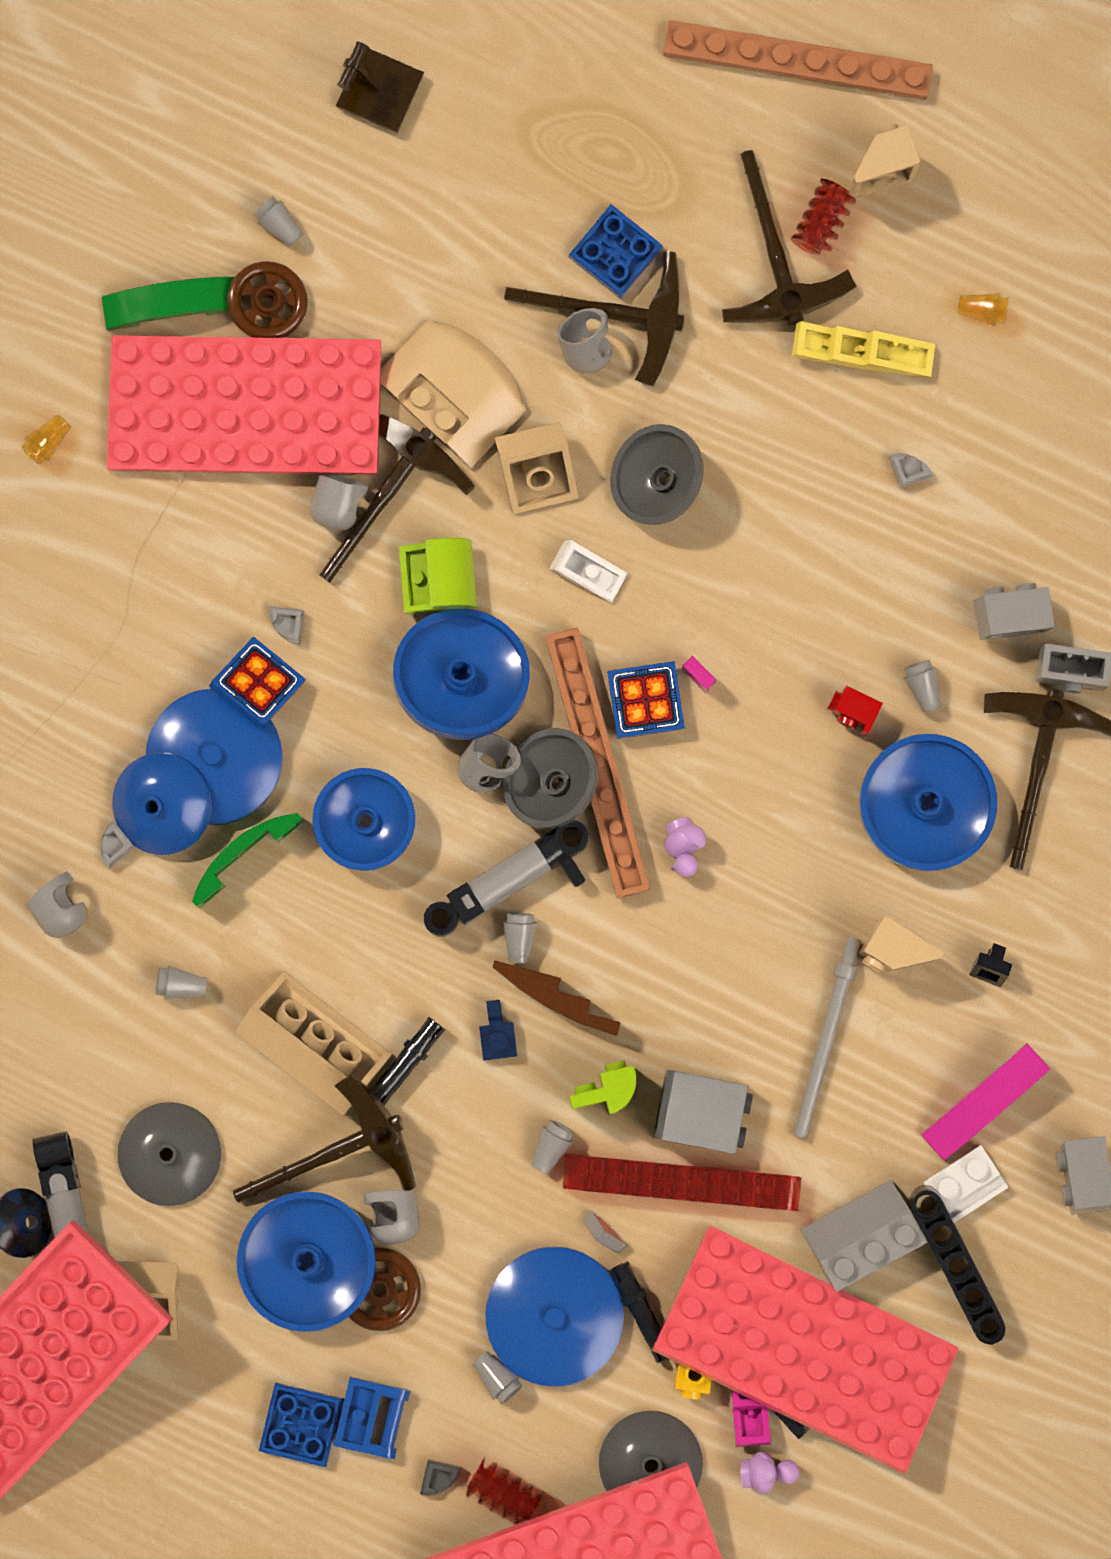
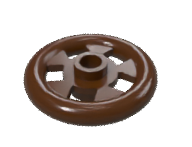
(273, 273)
(407, 1299)

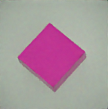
(698, 674)

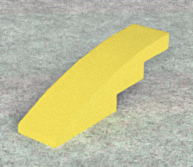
(863, 350)

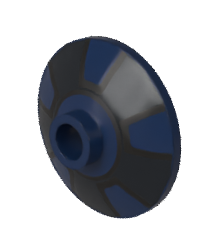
(15, 1236)

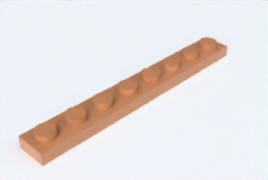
(798, 60)
(608, 800)

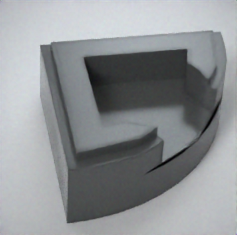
(438, 1477)

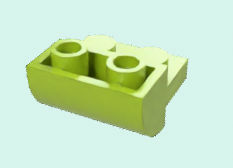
(437, 575)
(617, 1088)

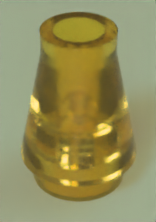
(984, 307)
(44, 441)

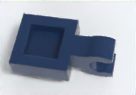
(497, 1037)

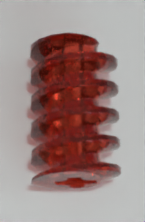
(822, 217)
(503, 1492)

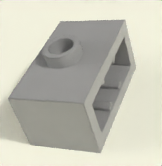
(1013, 612)
(1073, 668)
(1086, 1175)

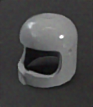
(586, 355)
(336, 501)
(472, 770)
(55, 910)
(394, 1215)

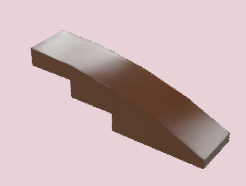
(545, 991)

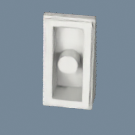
(588, 570)

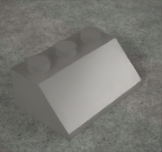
(863, 1236)

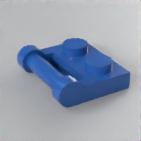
(360, 1413)

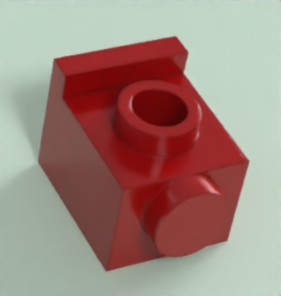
(855, 709)

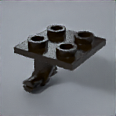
(377, 87)

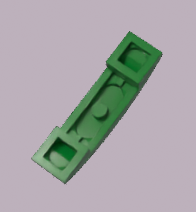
(166, 301)
(210, 884)

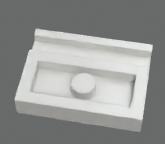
(967, 1183)

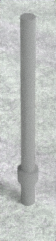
(845, 972)

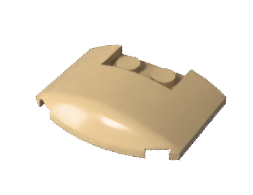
(454, 389)

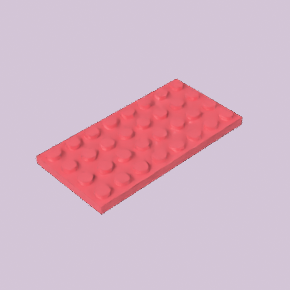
(244, 405)
(63, 1341)
(806, 1349)
(638, 1520)

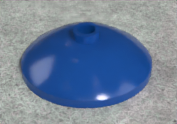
(181, 800)
(346, 801)

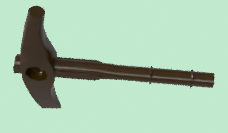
(790, 299)
(660, 318)
(417, 451)
(1050, 714)
(378, 1131)

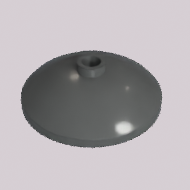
(641, 472)
(545, 761)
(194, 1157)
(643, 1438)

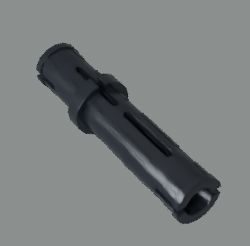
(407, 1060)
(635, 1298)

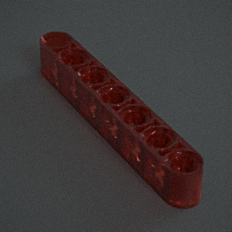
(682, 1182)

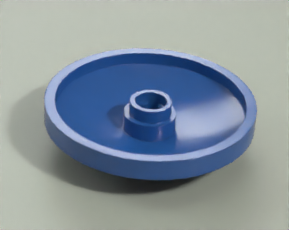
(461, 674)
(227, 749)
(928, 802)
(306, 1261)
(554, 1316)

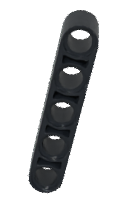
(962, 1280)

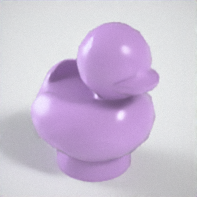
(681, 842)
(762, 1472)

